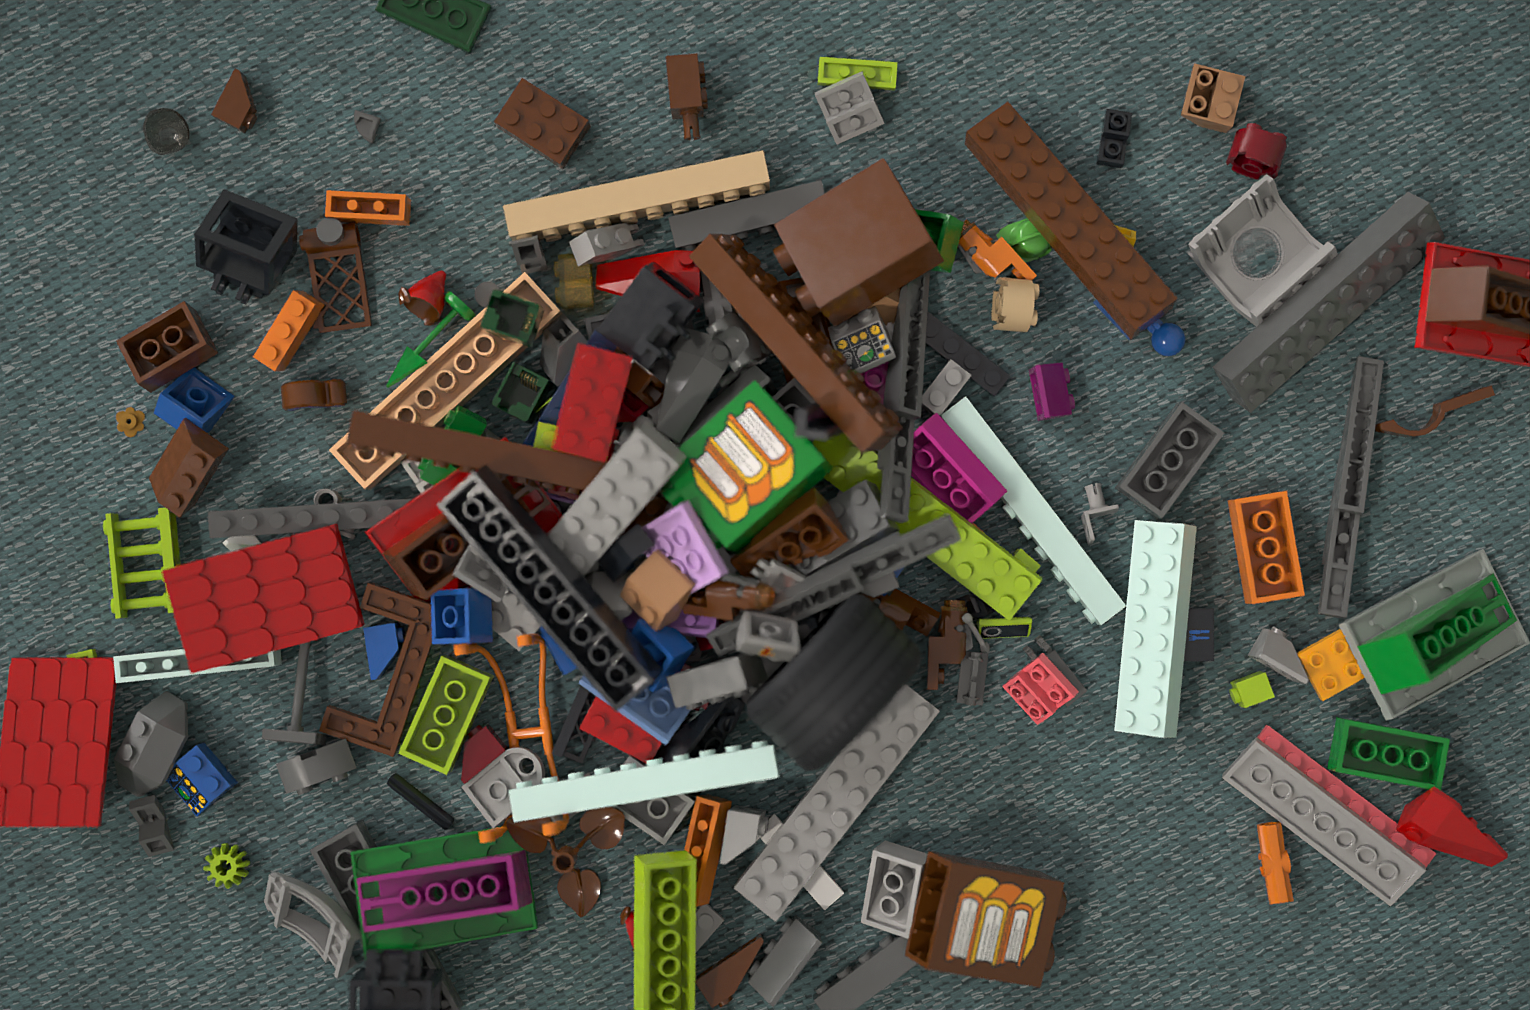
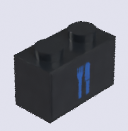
(1200, 635)

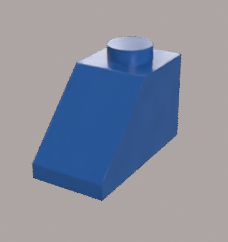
(382, 647)

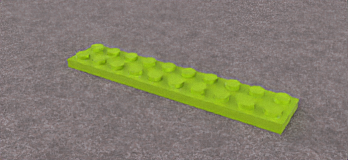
(973, 561)

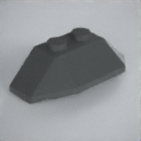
(152, 744)

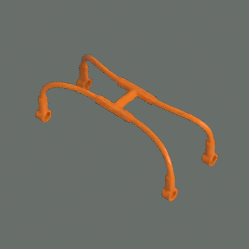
(515, 734)

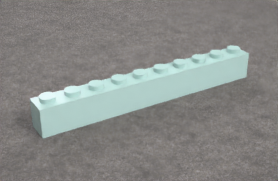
(1036, 517)
(644, 782)

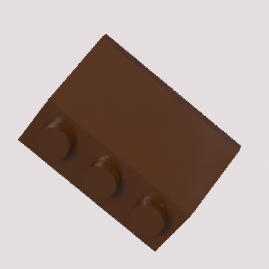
(186, 468)

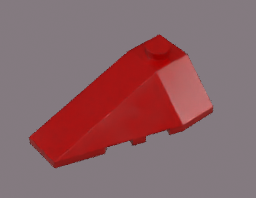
(618, 275)
(1439, 824)

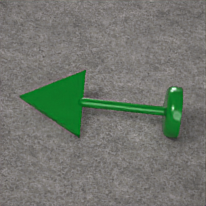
(410, 359)

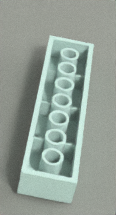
(1155, 628)

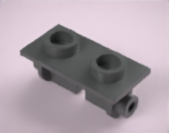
(972, 678)

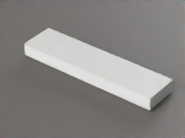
(820, 884)

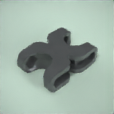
(741, 340)

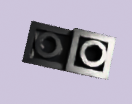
(1114, 138)

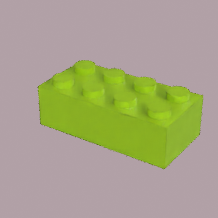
(446, 714)

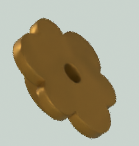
(136, 424)

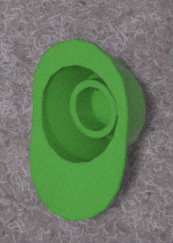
(1025, 240)

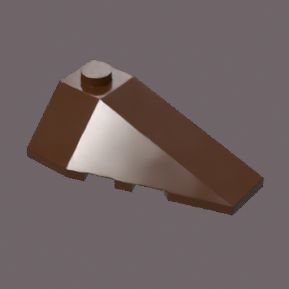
(799, 532)

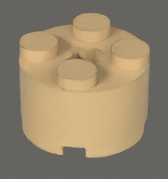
(1014, 304)

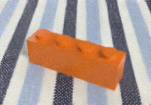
(706, 840)

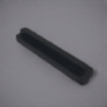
(420, 801)

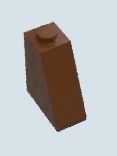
(643, 383)

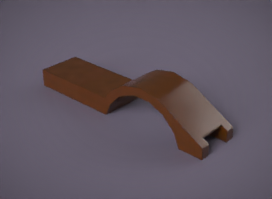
(1392, 428)

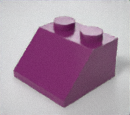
(1051, 391)

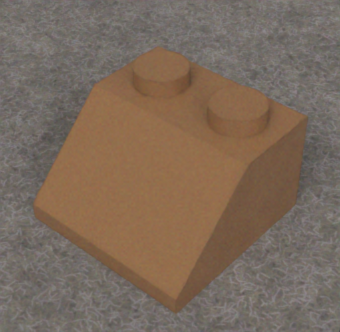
(657, 591)

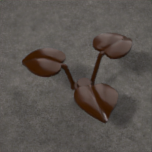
(575, 887)

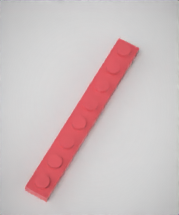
(1343, 793)

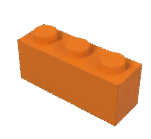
(368, 207)
(288, 330)

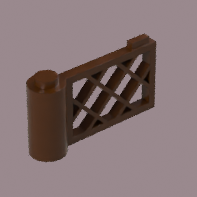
(348, 246)

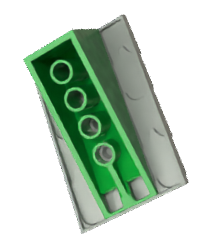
(1434, 634)

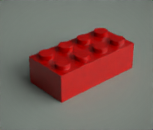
(591, 402)

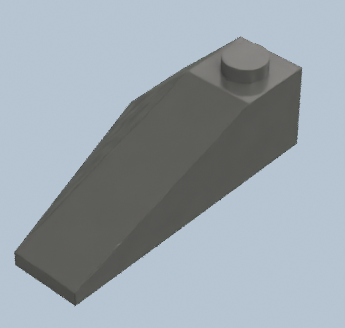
(690, 381)

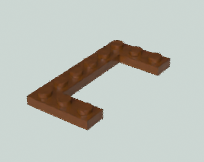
(387, 731)

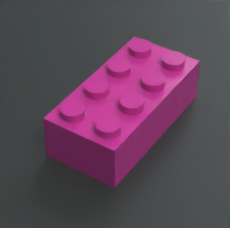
(952, 470)

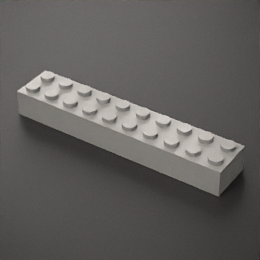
(599, 516)
(833, 804)

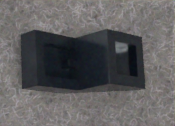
(624, 552)

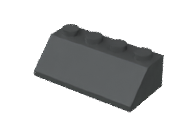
(727, 394)

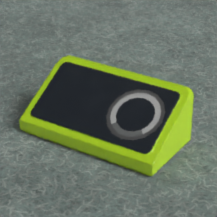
(1004, 628)

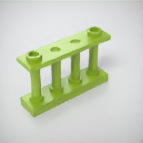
(166, 547)

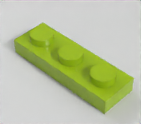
(877, 73)

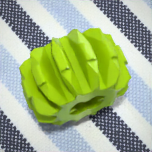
(232, 875)

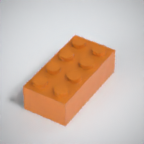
(1266, 547)

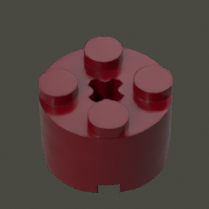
(1257, 152)

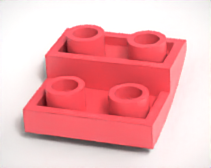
(1040, 688)

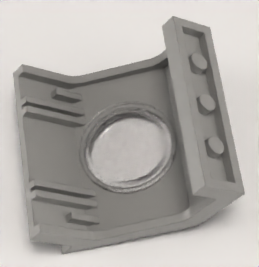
(1241, 233)

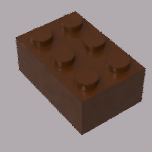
(542, 123)
(167, 347)

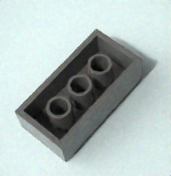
(1169, 460)
(861, 520)

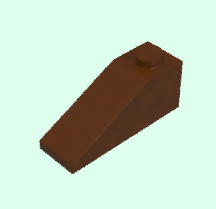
(724, 977)

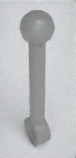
(984, 646)

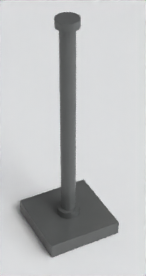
(295, 732)

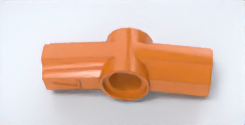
(1275, 862)

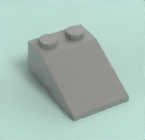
(893, 888)

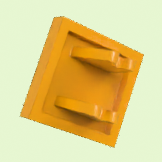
(1330, 665)

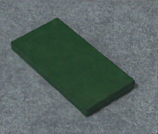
(446, 20)

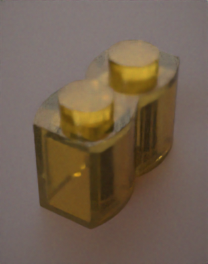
(575, 283)

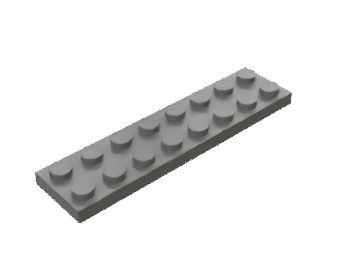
(1323, 821)

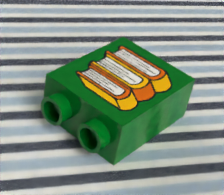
(744, 469)

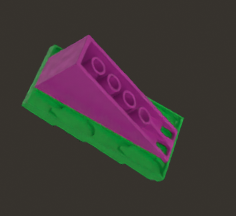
(442, 891)

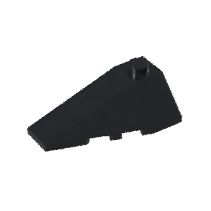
(704, 732)

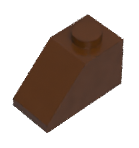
(236, 104)

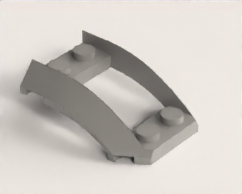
(331, 943)

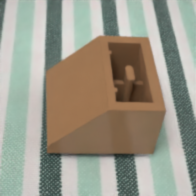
(1212, 98)

